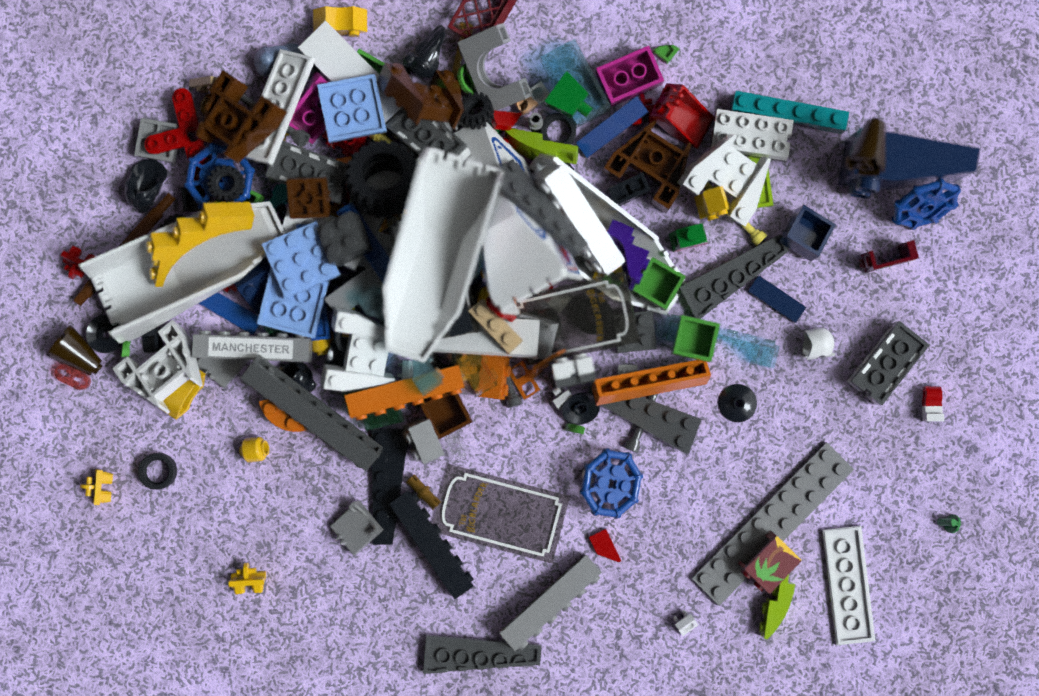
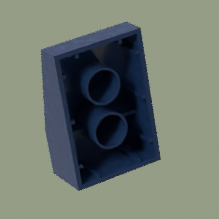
(910, 163)

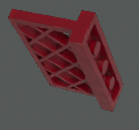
(498, 18)

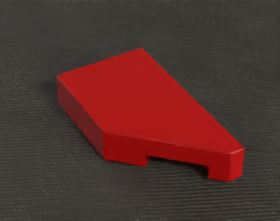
(504, 120)
(490, 304)
(604, 546)

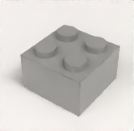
(423, 440)

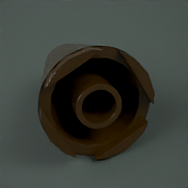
(869, 149)
(75, 352)

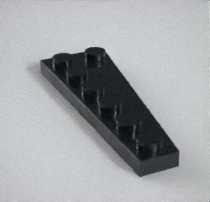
(387, 480)

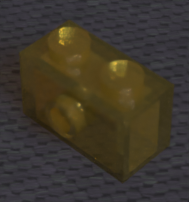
(478, 373)

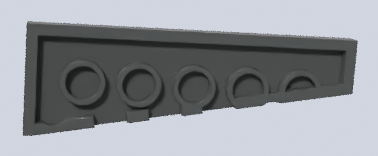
(537, 206)
(721, 282)
(661, 421)
(464, 654)

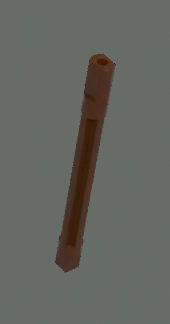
(139, 231)

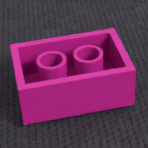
(629, 76)
(308, 112)

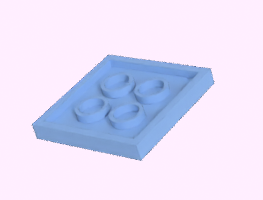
(352, 108)
(299, 260)
(295, 314)

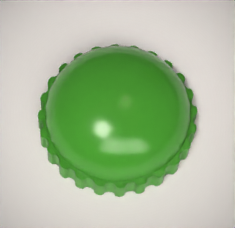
(465, 80)

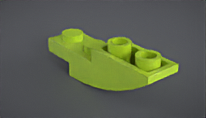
(532, 144)
(776, 609)

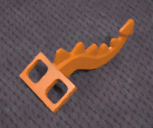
(533, 373)

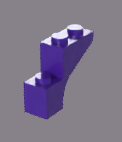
(634, 256)

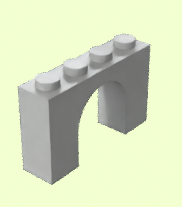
(474, 51)

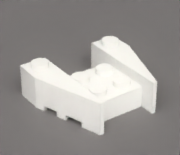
(734, 172)
(364, 354)
(164, 370)

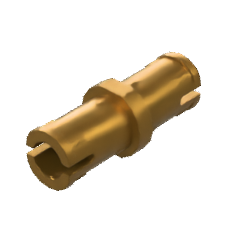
(423, 492)

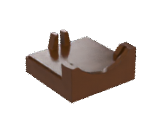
(308, 197)

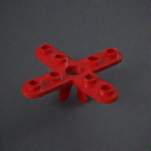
(178, 137)

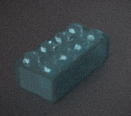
(571, 59)

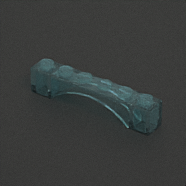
(757, 351)
(424, 374)

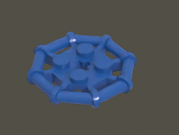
(206, 170)
(927, 206)
(618, 490)

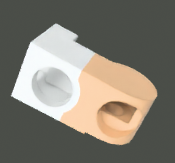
(539, 93)

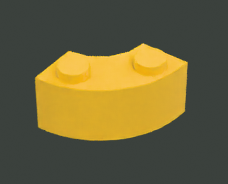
(343, 20)
(712, 203)
(181, 398)

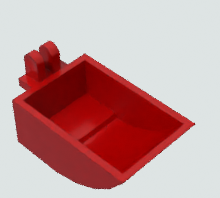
(681, 114)

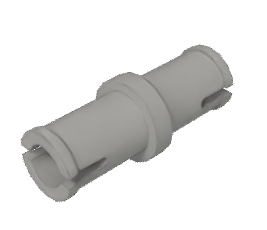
(535, 117)

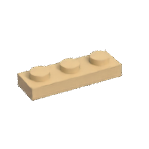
(495, 326)

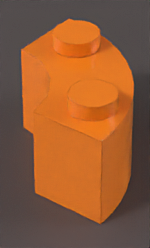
(280, 417)

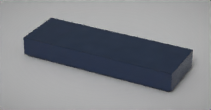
(776, 299)

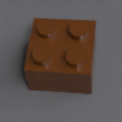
(447, 414)

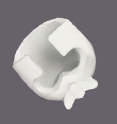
(817, 343)

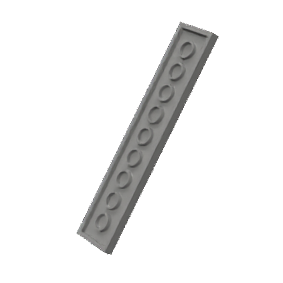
(780, 514)

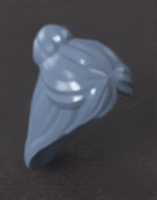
(266, 57)

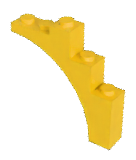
(188, 233)

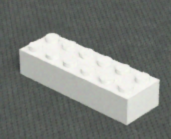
(562, 191)

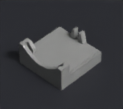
(151, 127)
(546, 334)
(221, 370)
(356, 528)

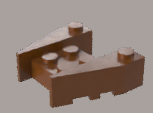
(434, 102)
(235, 123)
(656, 159)

